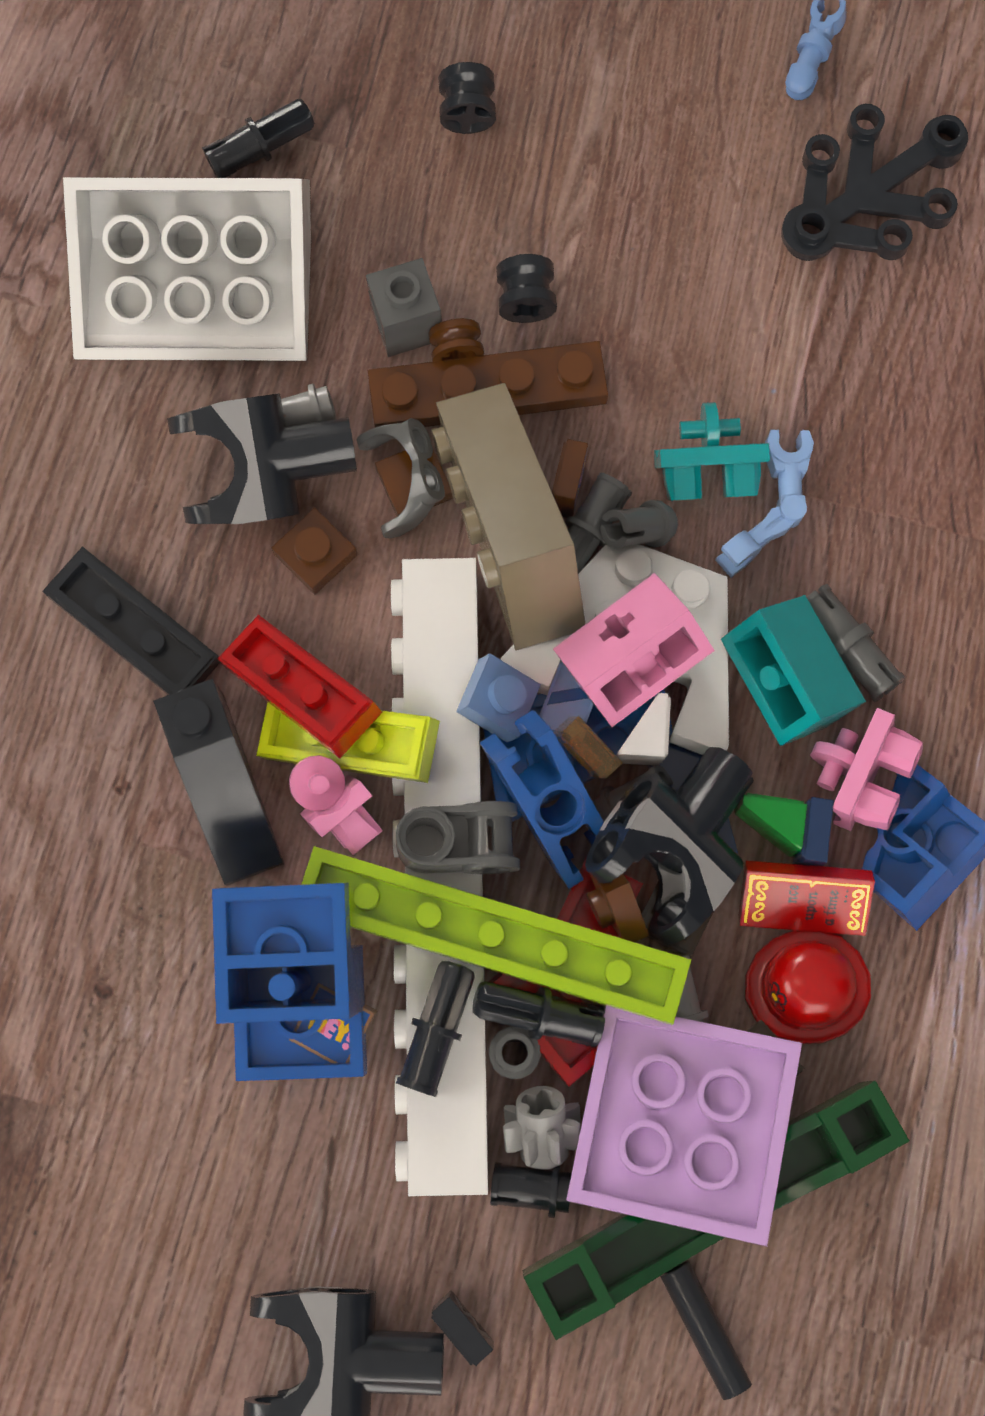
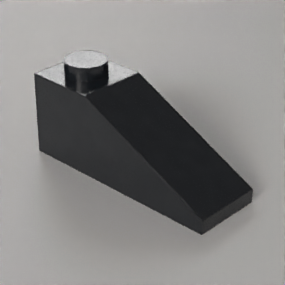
(219, 781)

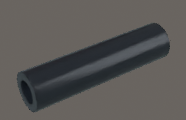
(706, 1331)

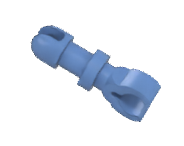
(814, 49)

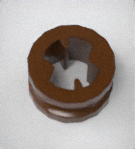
(455, 339)

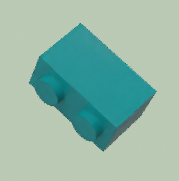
(792, 669)

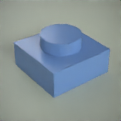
(497, 697)

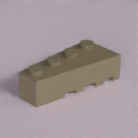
(510, 515)

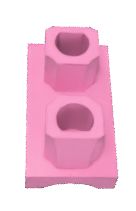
(881, 747)
(333, 802)

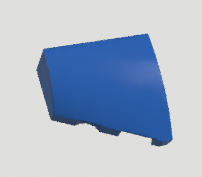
(926, 848)

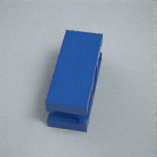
(535, 783)

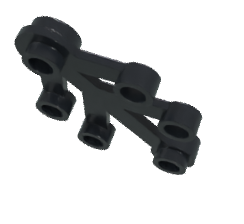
(870, 192)

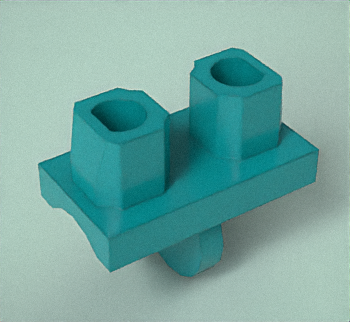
(739, 462)

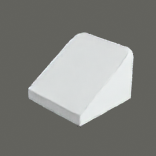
(650, 737)

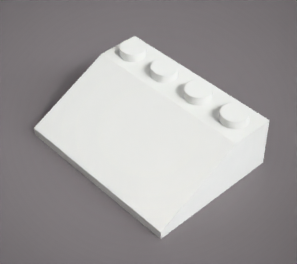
(188, 268)

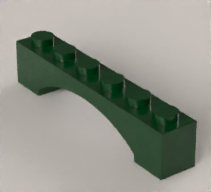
(633, 1251)

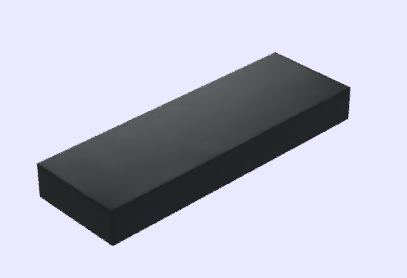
(130, 624)

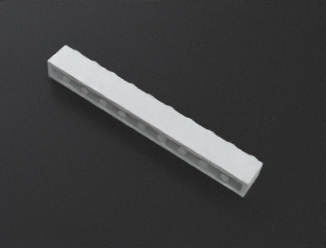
(437, 658)

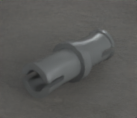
(855, 645)

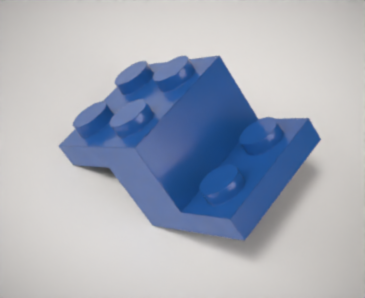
(267, 963)

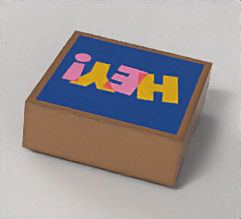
(332, 1038)

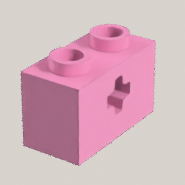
(634, 649)

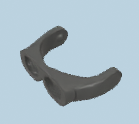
(423, 491)

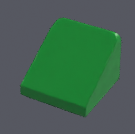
(775, 819)

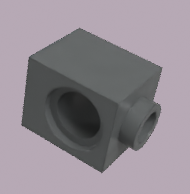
(403, 306)

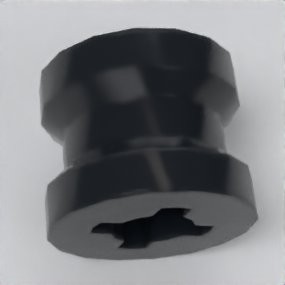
(467, 97)
(526, 288)

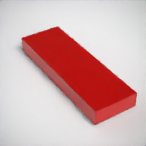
(300, 686)

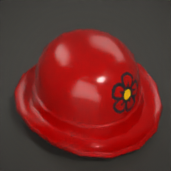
(808, 986)

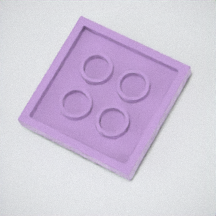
(686, 1125)

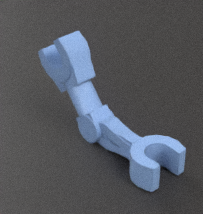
(790, 507)

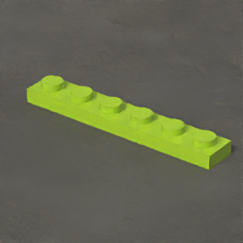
(505, 938)

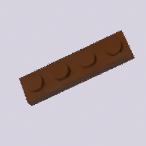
(535, 380)

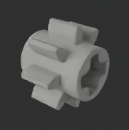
(542, 1127)

